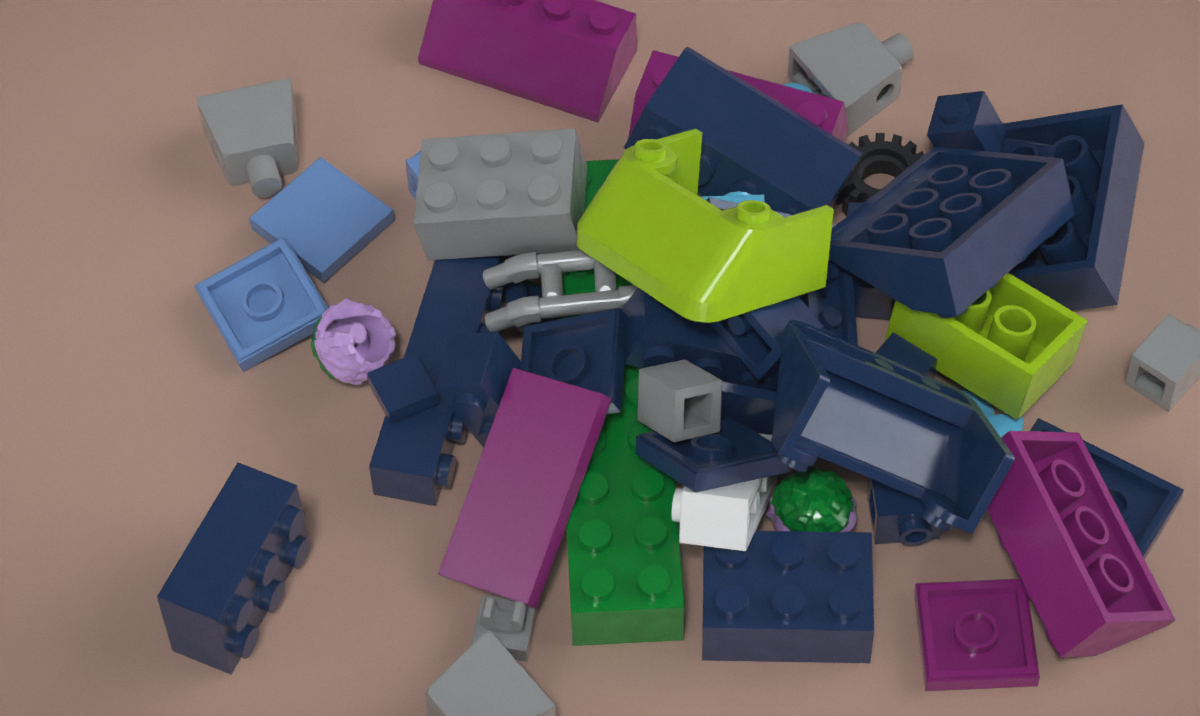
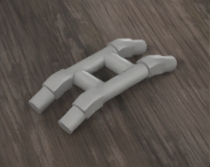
(553, 301)

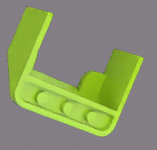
(688, 251)

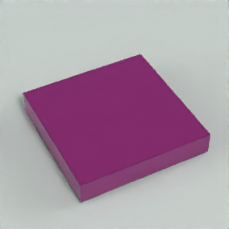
(976, 635)

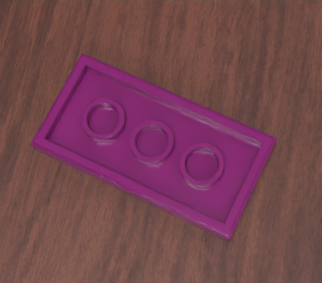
(525, 487)

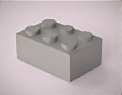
(500, 194)

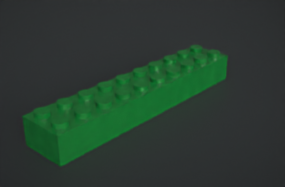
(621, 524)

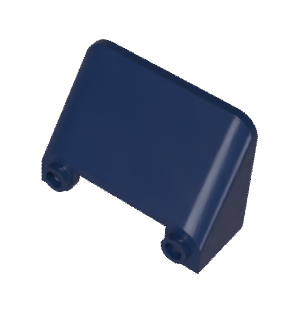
(886, 426)

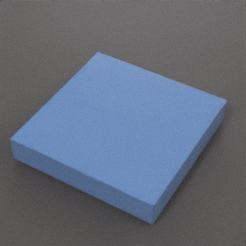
(323, 218)
(262, 303)

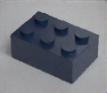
(234, 569)
(790, 599)

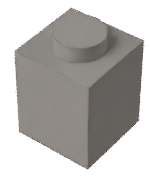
(1166, 363)
(679, 400)

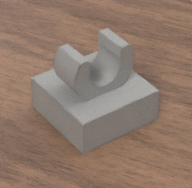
(509, 622)

